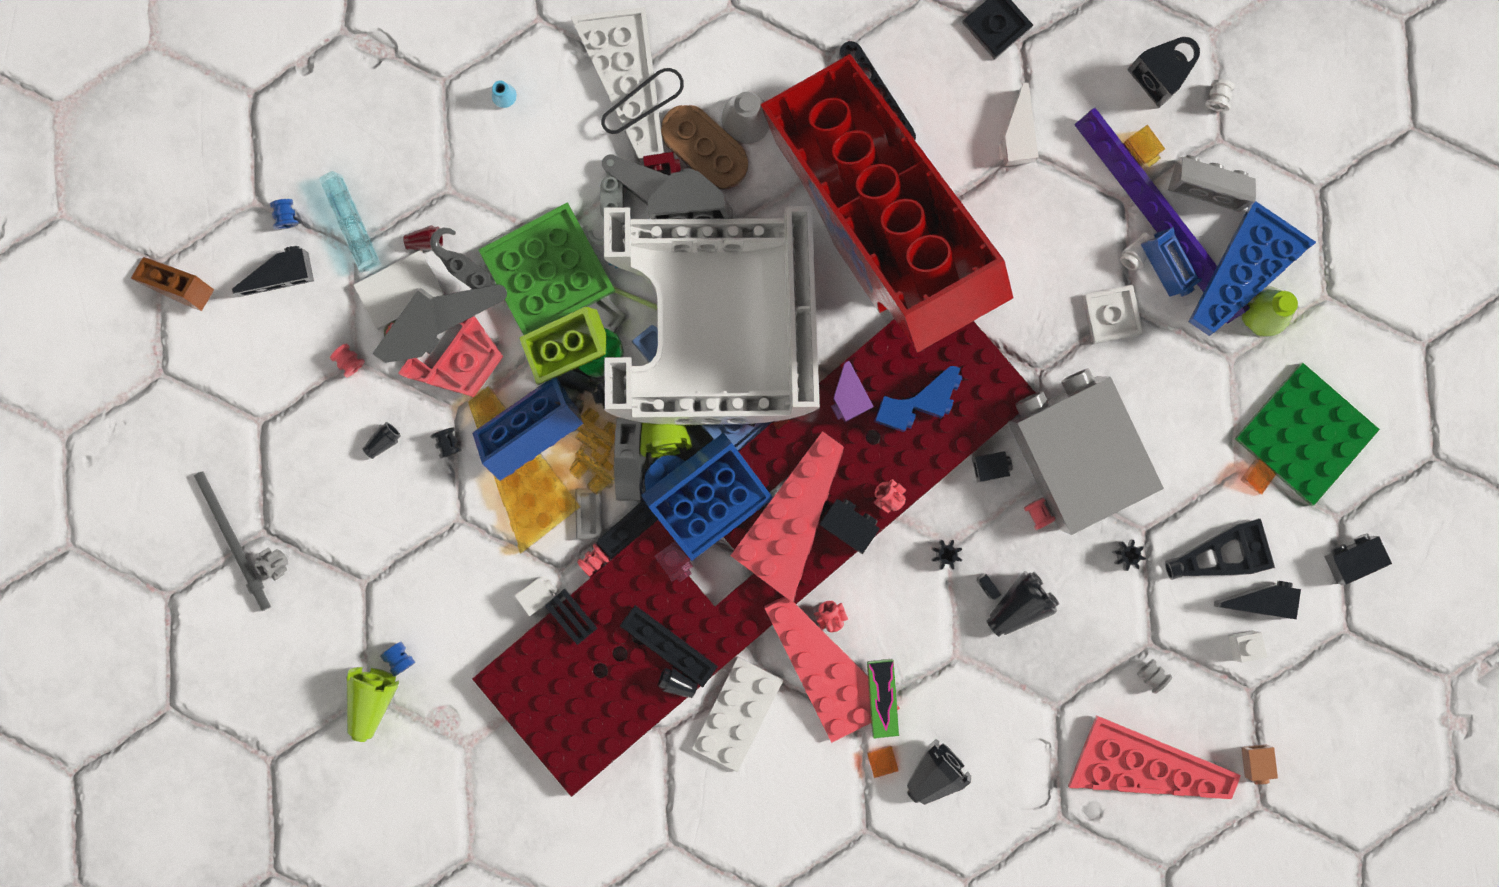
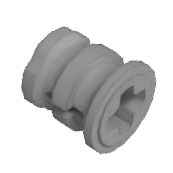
(1154, 676)

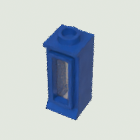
(1171, 263)

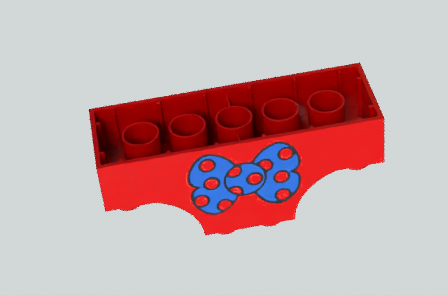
(887, 205)

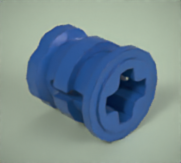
(283, 214)

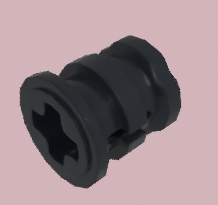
(446, 442)

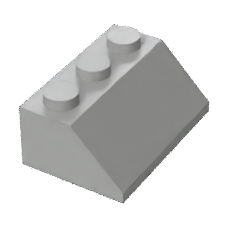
(1213, 183)

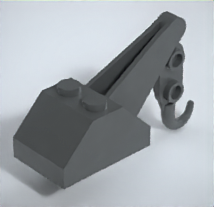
(428, 315)

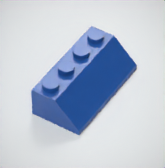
(526, 429)

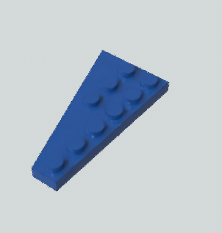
(1253, 259)

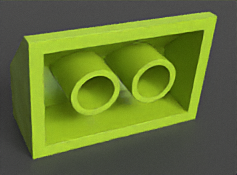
(564, 344)

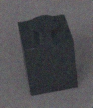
(992, 466)

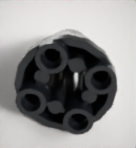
(1022, 605)

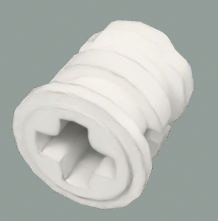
(1220, 95)

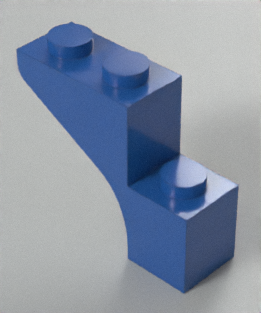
(931, 400)

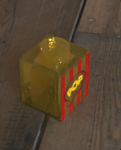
(1145, 147)

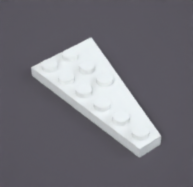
(623, 60)

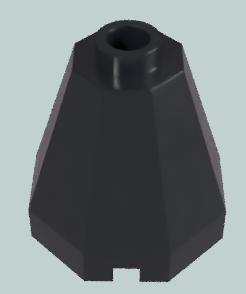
(937, 775)

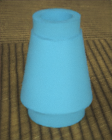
(505, 98)

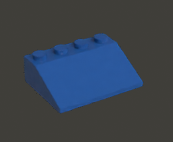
(707, 496)

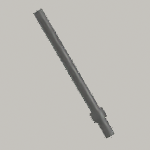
(254, 585)

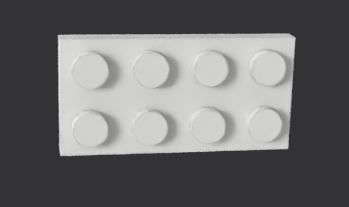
(737, 714)

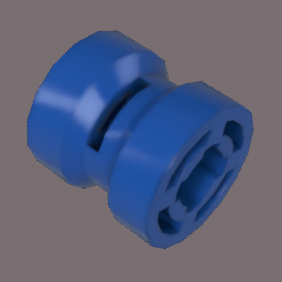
(397, 659)

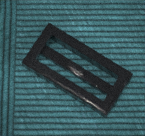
(557, 599)

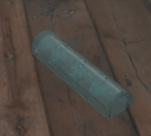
(349, 221)

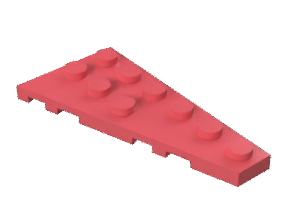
(787, 527)
(827, 673)

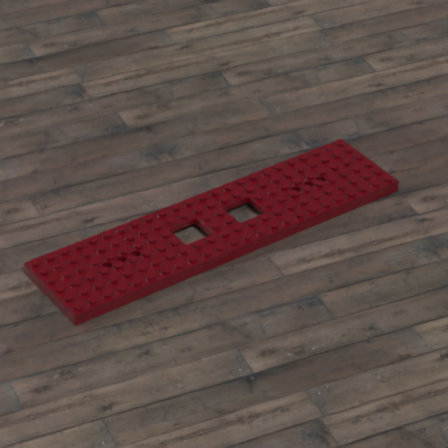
(588, 721)

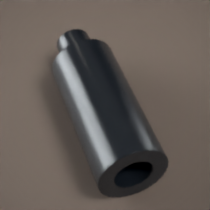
(577, 381)

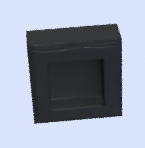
(988, 586)

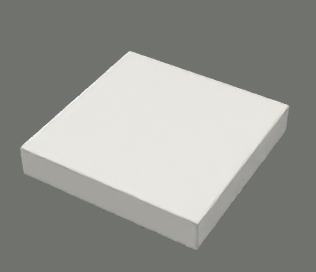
(1112, 314)

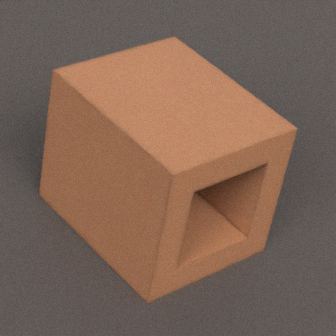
(1259, 763)

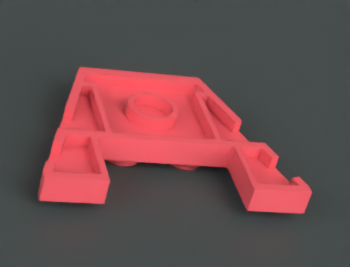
(463, 364)

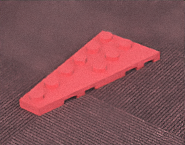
(1139, 764)

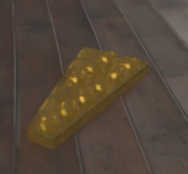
(534, 492)

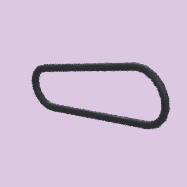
(649, 111)

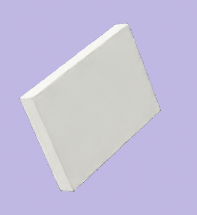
(392, 288)

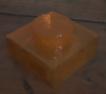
(882, 761)

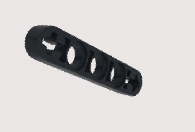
(876, 81)

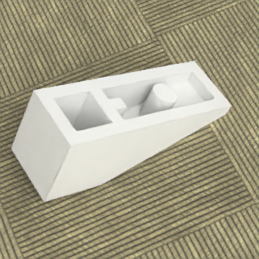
(1019, 139)

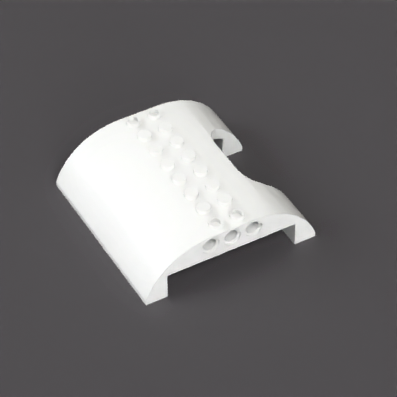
(729, 319)

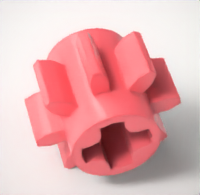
(889, 496)
(831, 616)

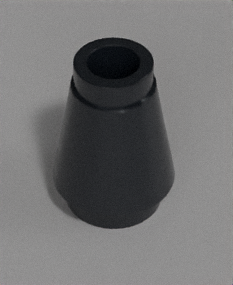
(381, 440)
(676, 683)

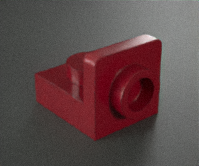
(661, 161)

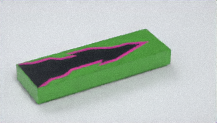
(882, 698)

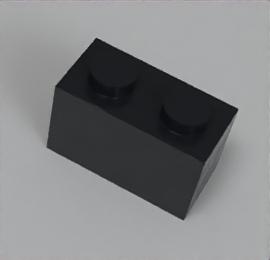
(849, 525)
(1357, 559)

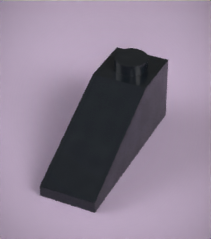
(278, 272)
(1271, 600)

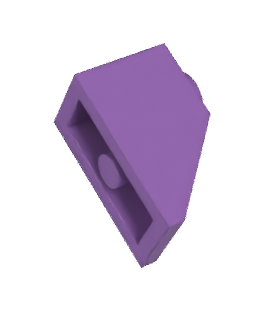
(850, 396)

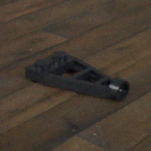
(1253, 547)

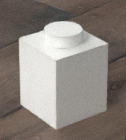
(536, 595)
(1247, 646)

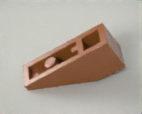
(173, 283)

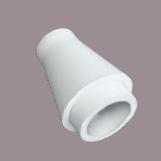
(1134, 255)

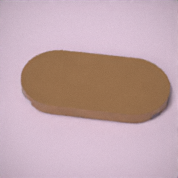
(704, 146)

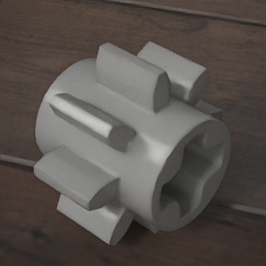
(271, 564)

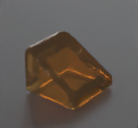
(1258, 476)

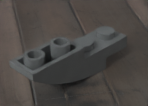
(628, 461)

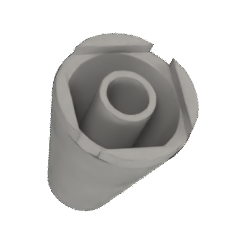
(745, 118)

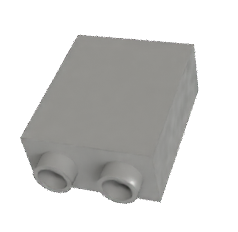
(1084, 451)

